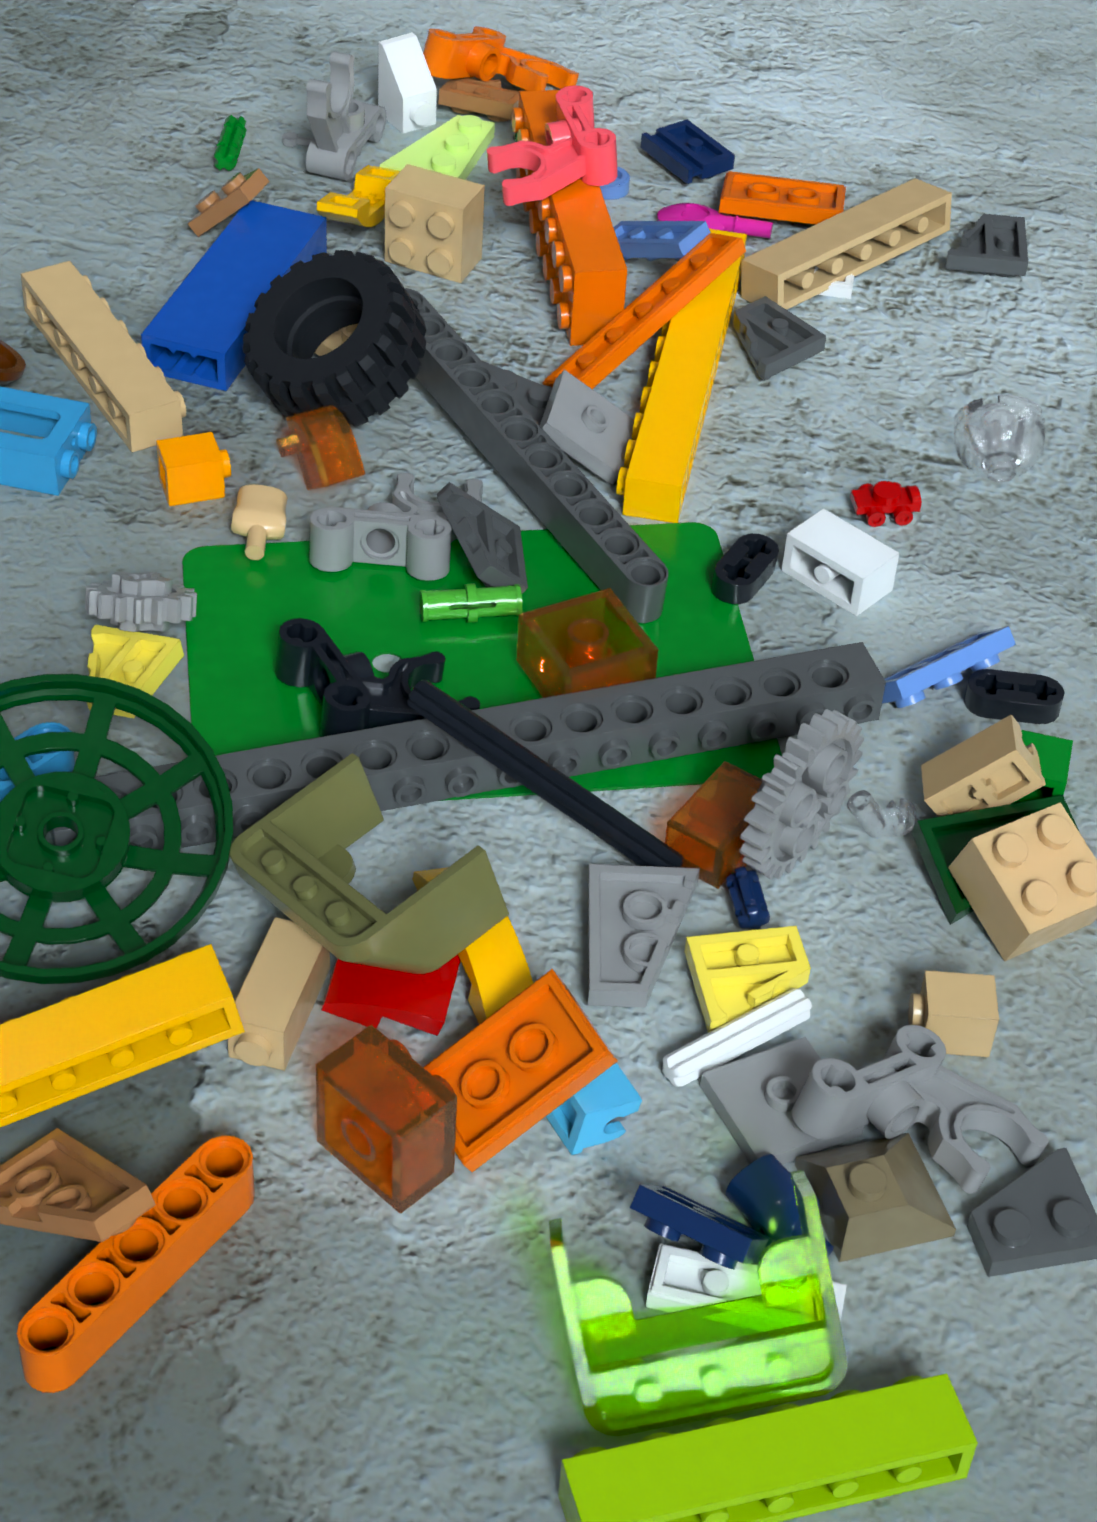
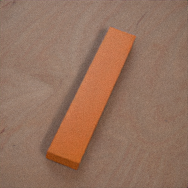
(651, 310)

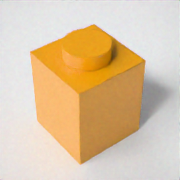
(192, 468)

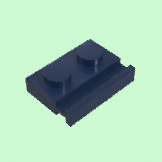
(687, 151)
(722, 1237)

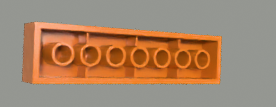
(572, 236)

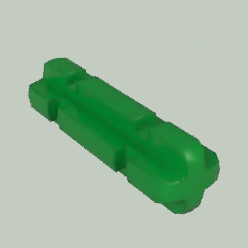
(230, 143)

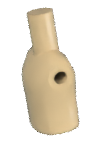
(259, 517)

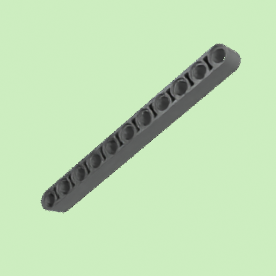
(539, 470)

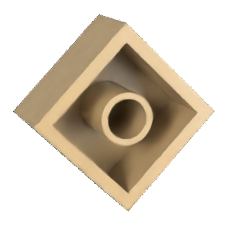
(434, 223)
(1029, 880)

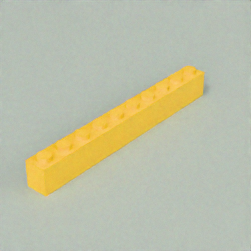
(677, 401)

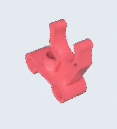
(572, 152)

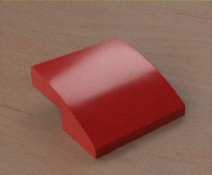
(371, 992)

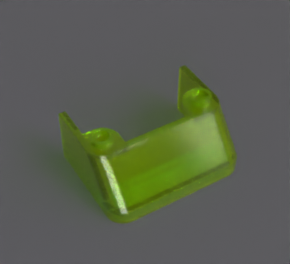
(708, 1356)

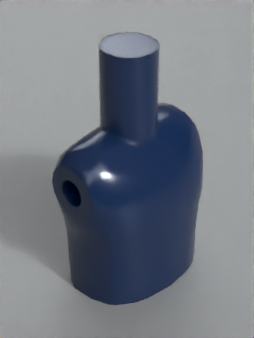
(767, 1199)

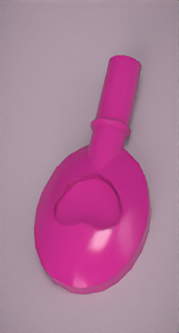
(715, 220)

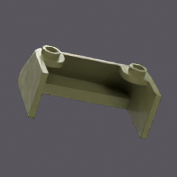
(303, 870)

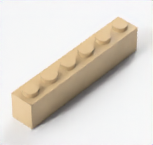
(846, 244)
(103, 356)

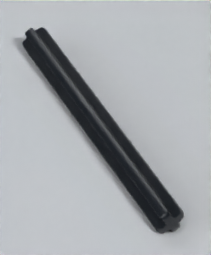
(541, 777)

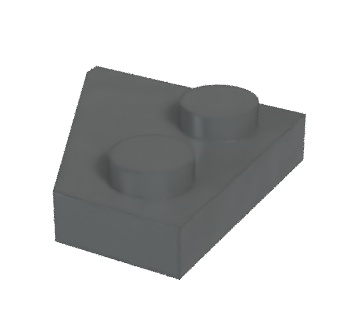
(992, 246)
(775, 337)
(1036, 1220)

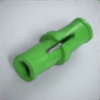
(470, 602)

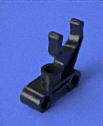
(346, 683)

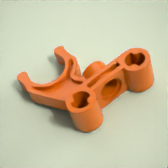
(484, 56)

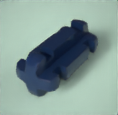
(747, 899)

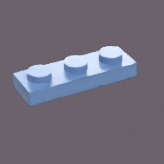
(659, 238)
(946, 666)

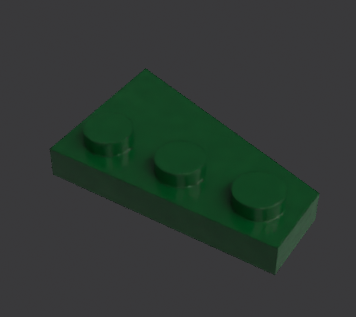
(946, 836)

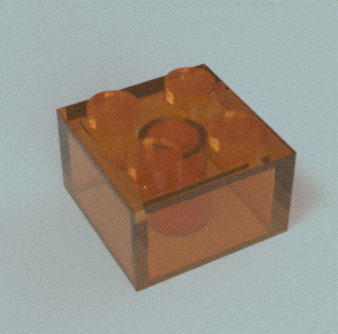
(584, 645)
(386, 1117)

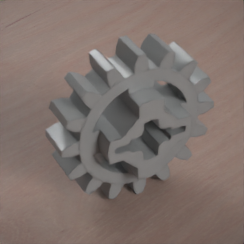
(140, 601)

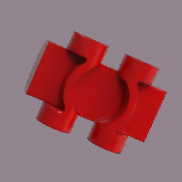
(886, 498)

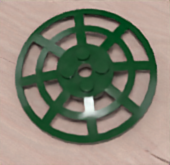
(101, 825)

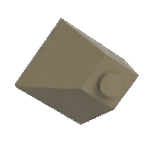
(876, 1197)

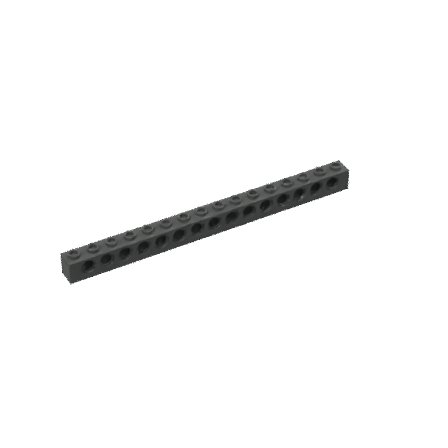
(570, 731)

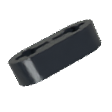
(744, 568)
(1014, 695)

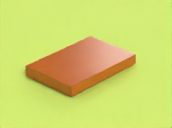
(780, 198)
(519, 1067)

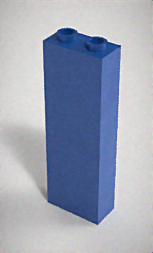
(204, 321)

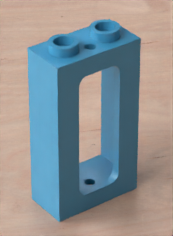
(46, 462)

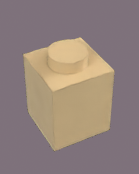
(958, 1010)

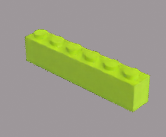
(779, 1461)

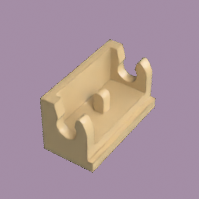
(982, 771)

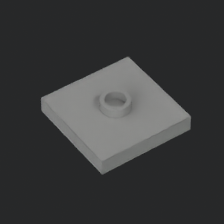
(587, 426)
(758, 1100)

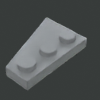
(632, 928)

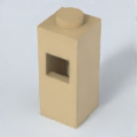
(278, 995)

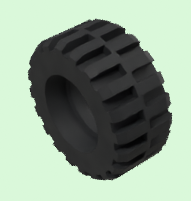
(310, 307)

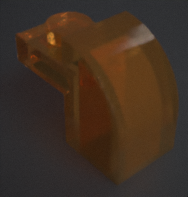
(322, 446)

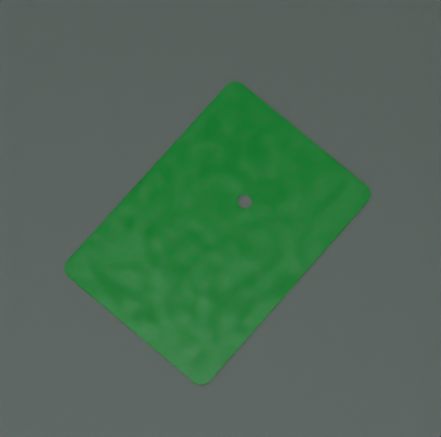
(377, 611)

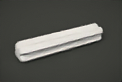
(736, 1037)

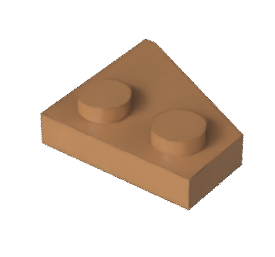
(478, 96)
(231, 197)

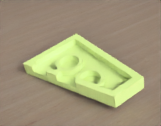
(449, 148)

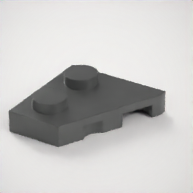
(486, 537)

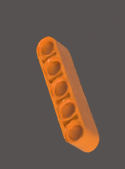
(206, 1191)

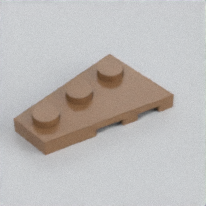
(69, 1191)

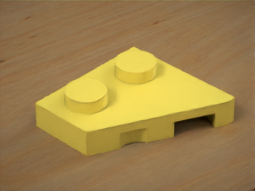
(132, 659)
(744, 970)

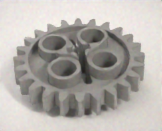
(801, 793)

